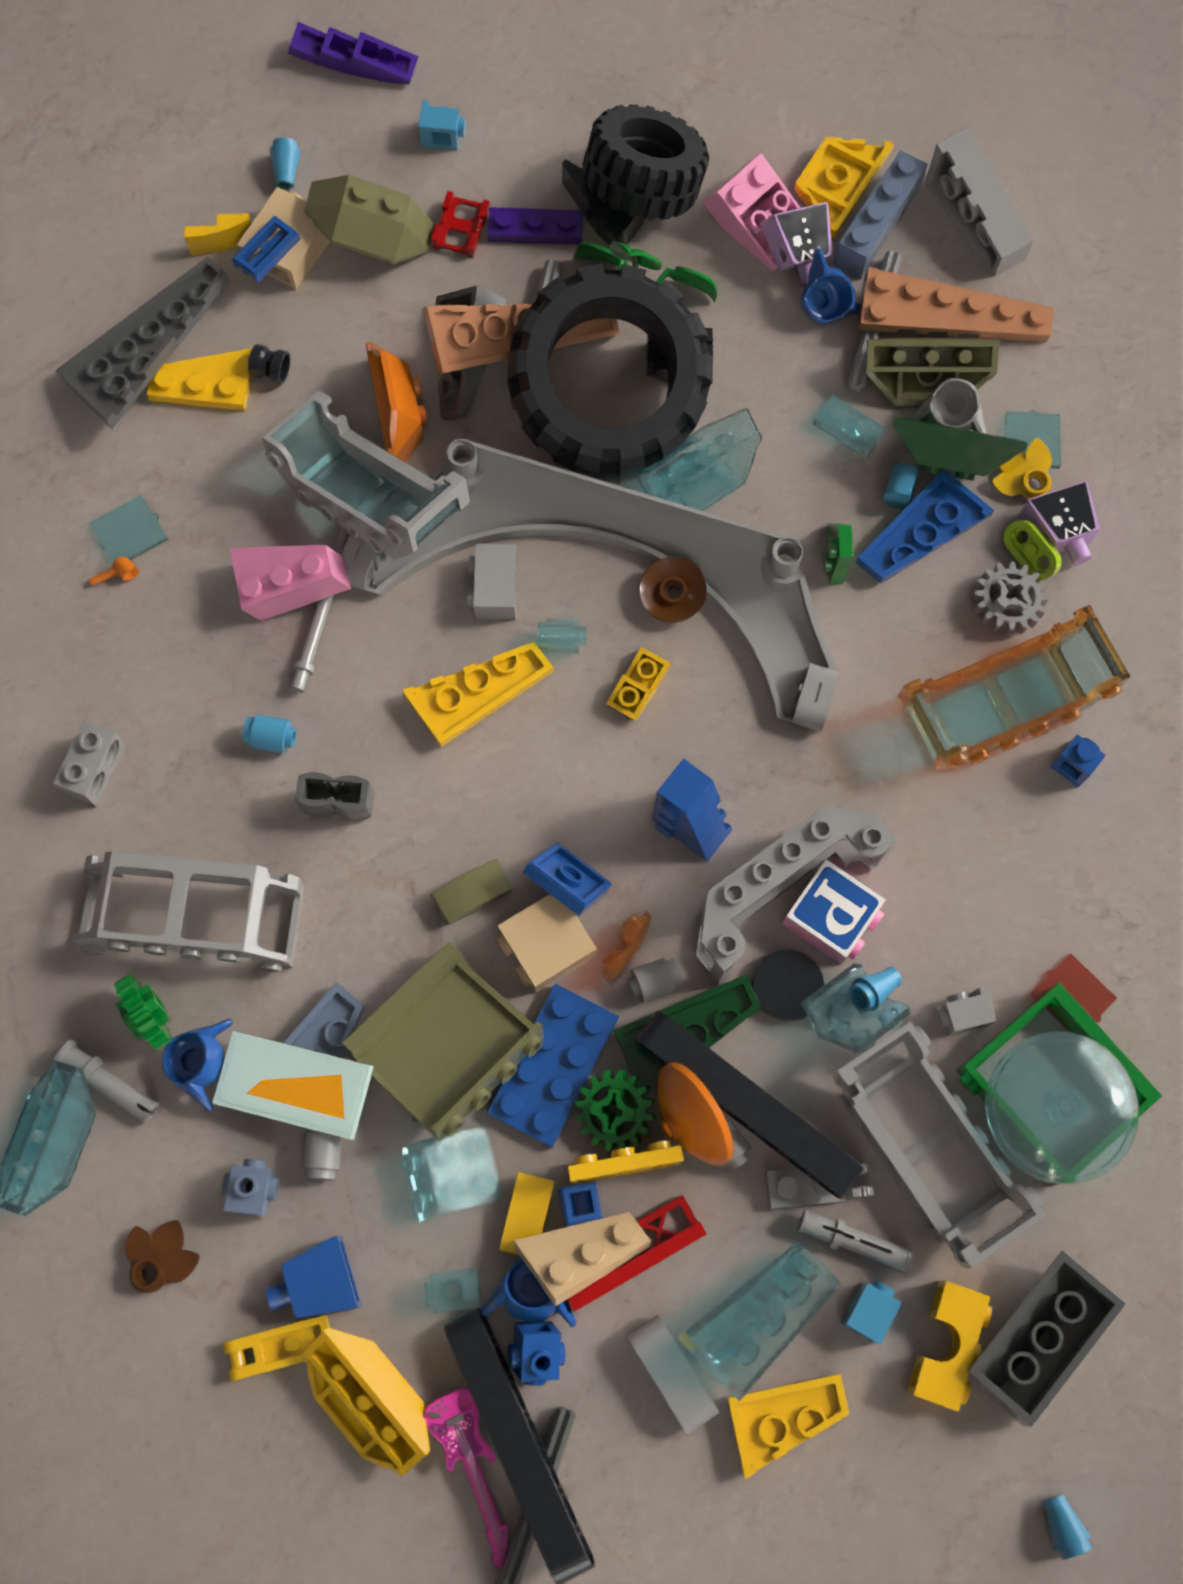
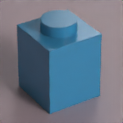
(872, 1311)

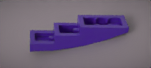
(358, 57)

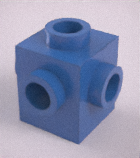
(536, 1352)

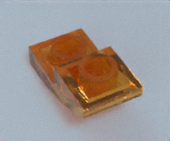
(632, 939)

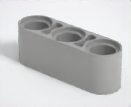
(672, 1374)

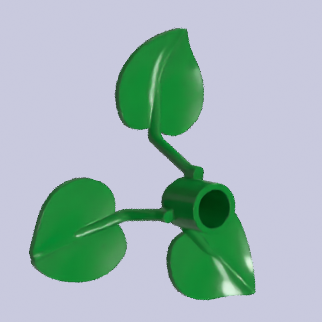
(621, 252)

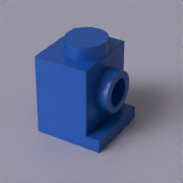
(1082, 755)

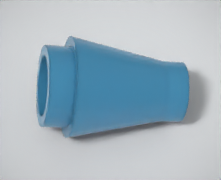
(285, 161)
(872, 990)
(1066, 1529)

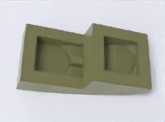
(471, 891)

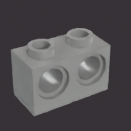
(89, 763)

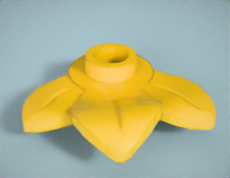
(1022, 468)

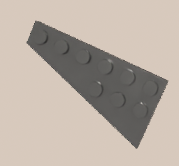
(129, 355)

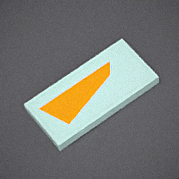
(293, 1085)

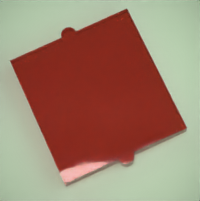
(1081, 985)

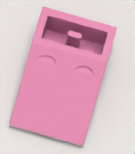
(748, 199)

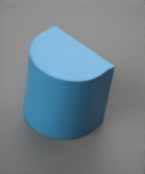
(901, 486)

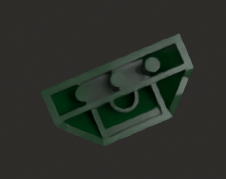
(955, 448)

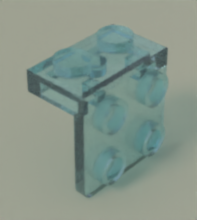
(844, 1025)
(451, 1173)

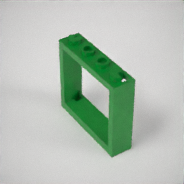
(1079, 1022)

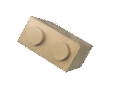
(301, 258)

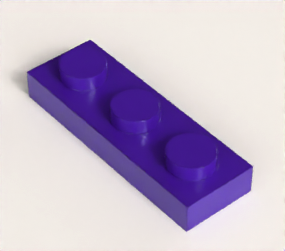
(535, 226)

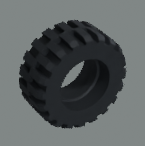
(645, 162)

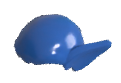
(828, 292)
(195, 1060)
(525, 1297)

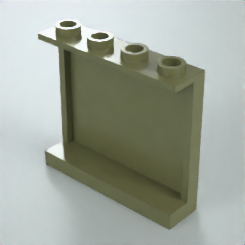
(444, 1043)

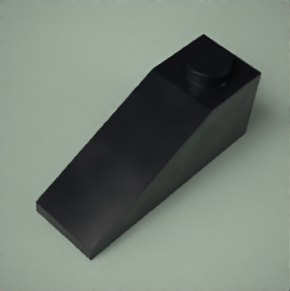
(606, 221)

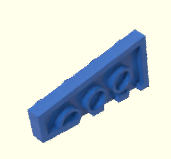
(927, 523)

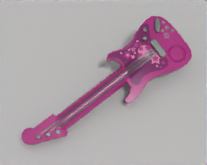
(454, 1424)

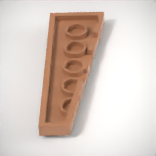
(912, 303)
(483, 334)

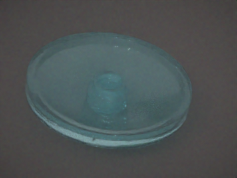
(1062, 1108)

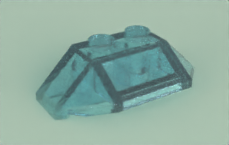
(706, 464)
(47, 1139)

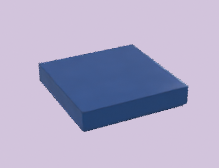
(567, 878)

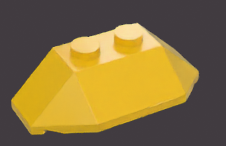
(367, 1400)

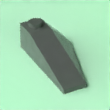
(459, 387)

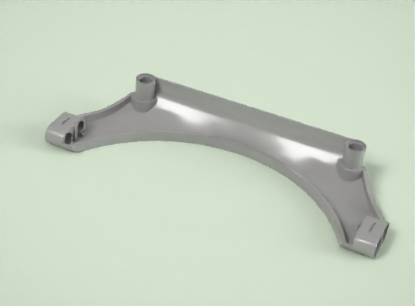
(741, 565)

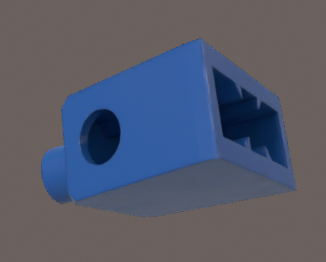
(317, 1281)

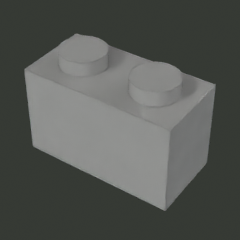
(494, 581)

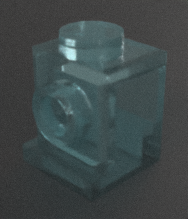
(469, 1290)

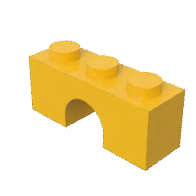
(964, 1315)

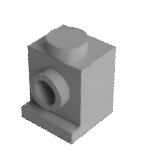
(965, 1012)

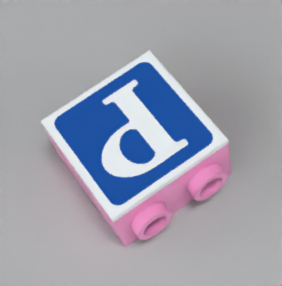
(835, 913)

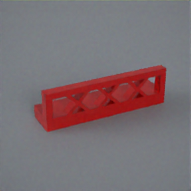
(646, 1259)

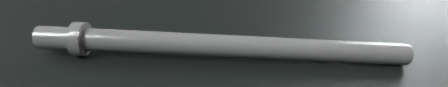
(304, 667)

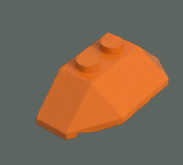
(396, 402)

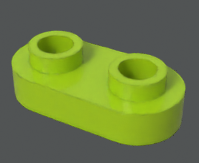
(1032, 551)

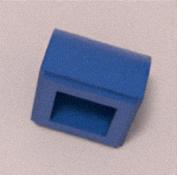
(580, 1203)

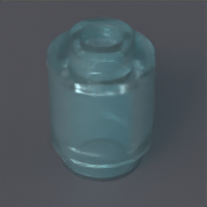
(561, 635)

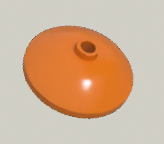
(692, 1115)

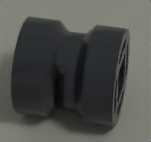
(269, 363)

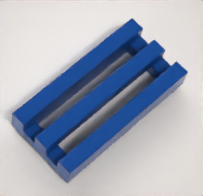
(270, 251)

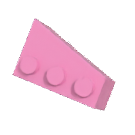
(286, 577)

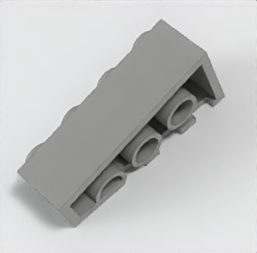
(977, 202)

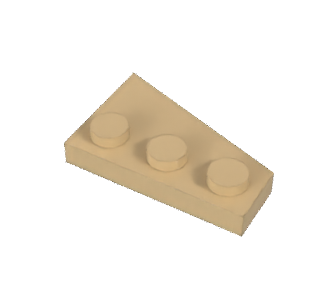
(581, 1254)

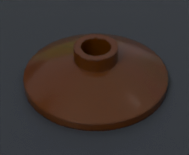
(673, 574)

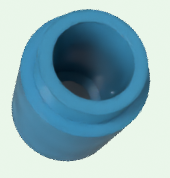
(269, 733)

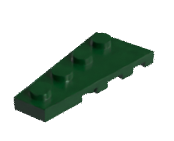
(704, 1016)

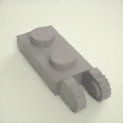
(794, 1189)

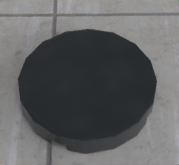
(784, 982)

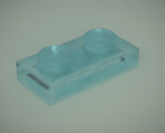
(849, 426)

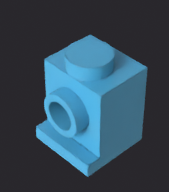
(440, 127)

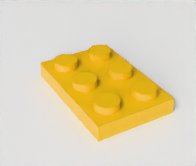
(625, 1162)

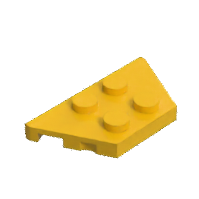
(840, 176)

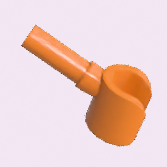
(121, 566)

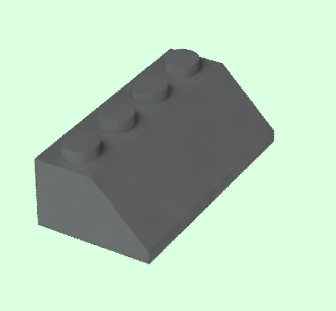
(1045, 1339)

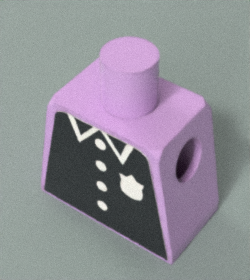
(796, 235)
(1066, 519)

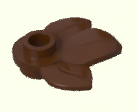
(162, 1252)

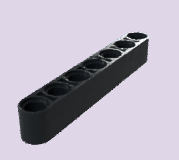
(752, 1106)
(519, 1447)

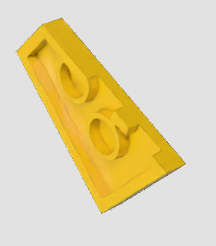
(784, 1416)

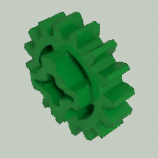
(143, 1011)
(613, 1125)

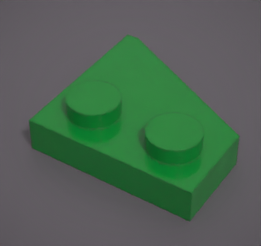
(839, 552)

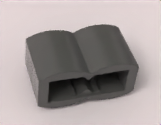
(324, 796)

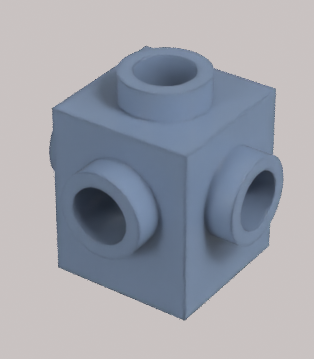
(236, 1190)

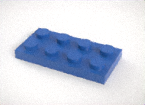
(550, 1081)

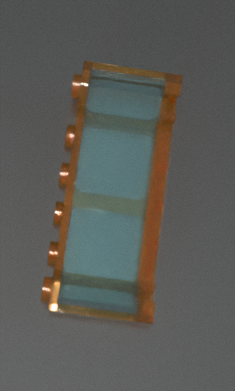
(1016, 692)

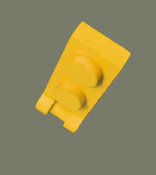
(273, 1347)

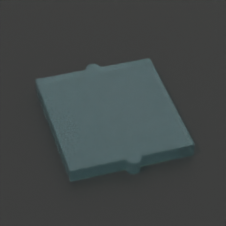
(1036, 425)
(129, 530)

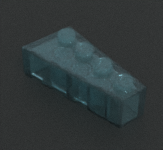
(760, 1319)

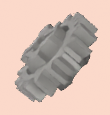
(1006, 584)

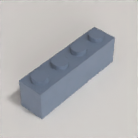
(880, 214)

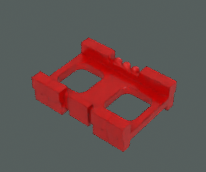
(451, 223)

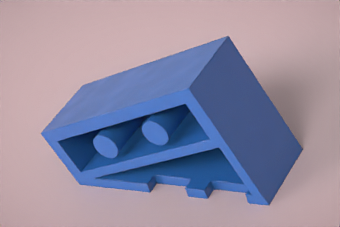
(689, 810)

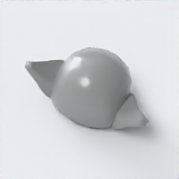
(953, 405)

